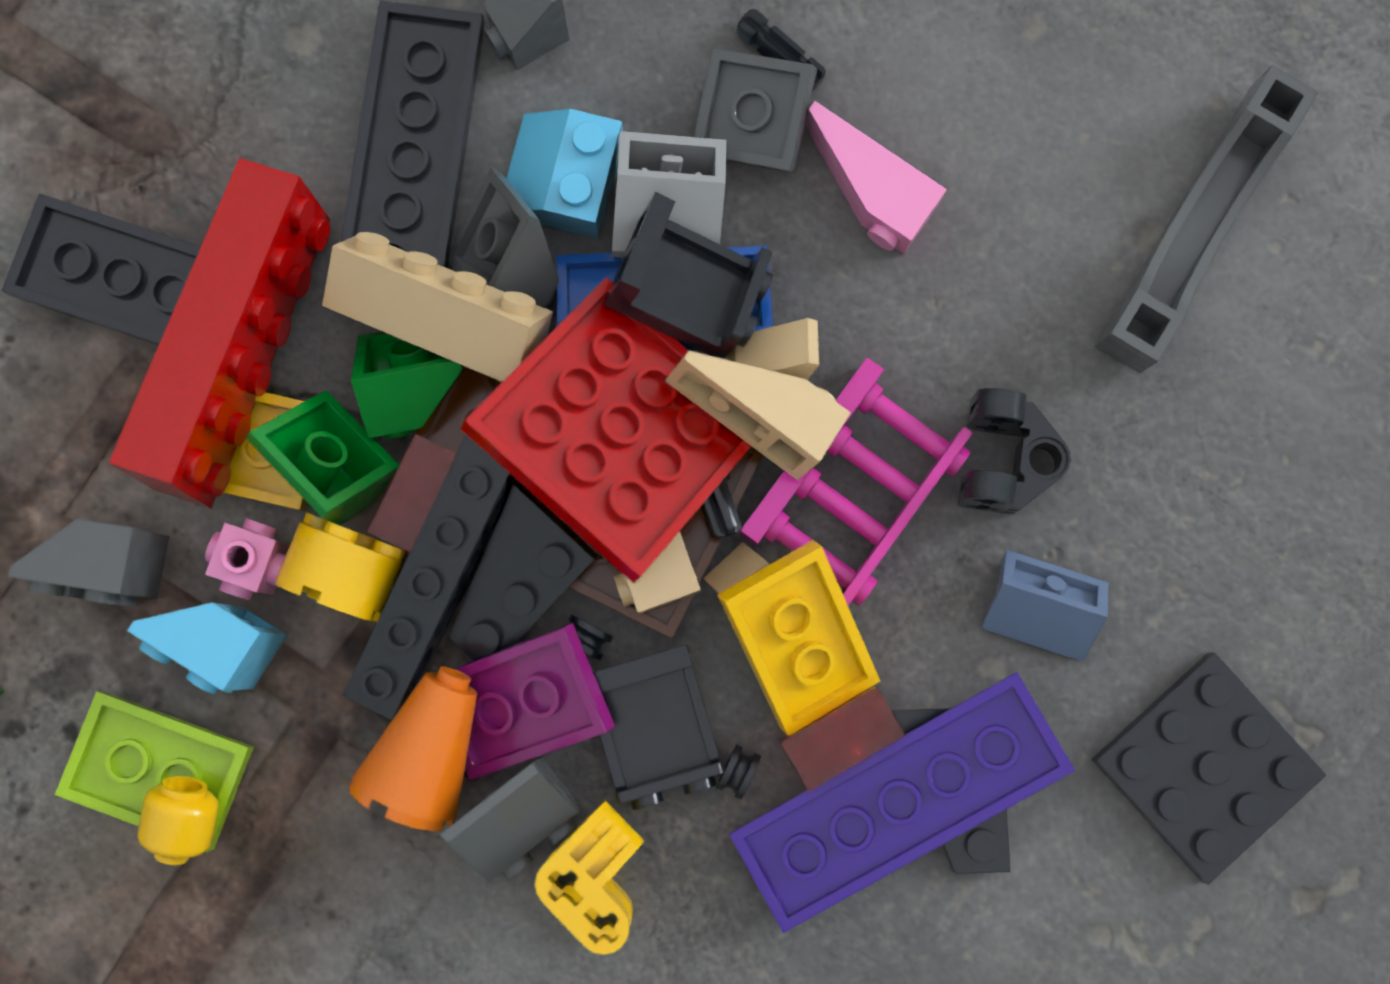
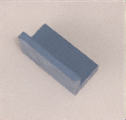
(1047, 606)

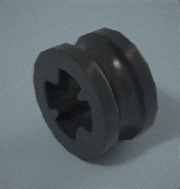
(590, 637)
(738, 771)

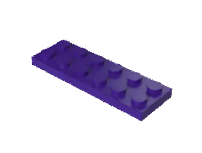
(901, 802)

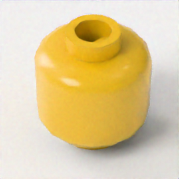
(178, 819)

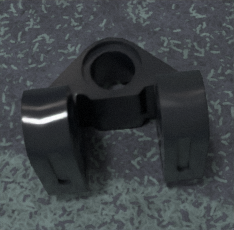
(1009, 414)

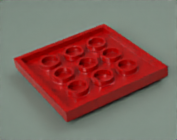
(606, 434)

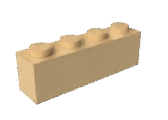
(433, 305)

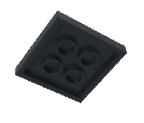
(1208, 767)

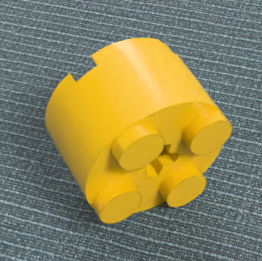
(340, 568)

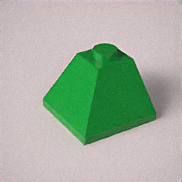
(398, 383)
(326, 457)

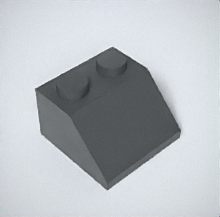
(513, 821)

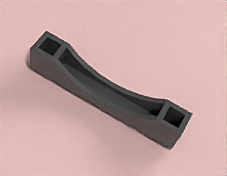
(1223, 186)

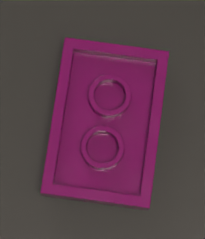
(532, 701)

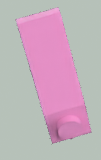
(879, 186)

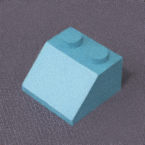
(566, 168)

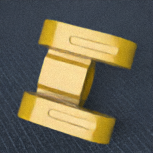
(595, 855)

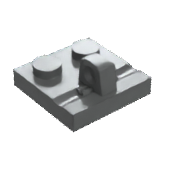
(756, 108)

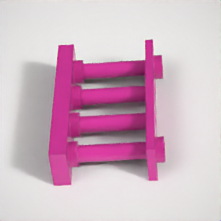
(865, 395)

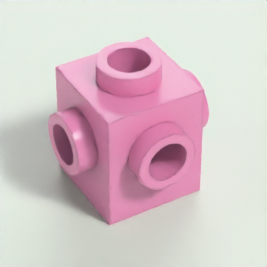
(264, 561)

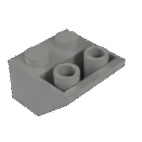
(676, 167)

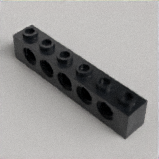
(431, 580)

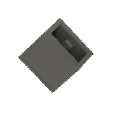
(96, 563)

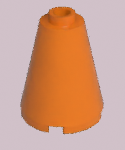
(422, 754)

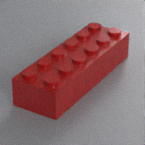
(223, 335)

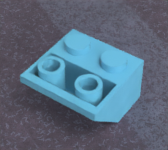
(217, 642)

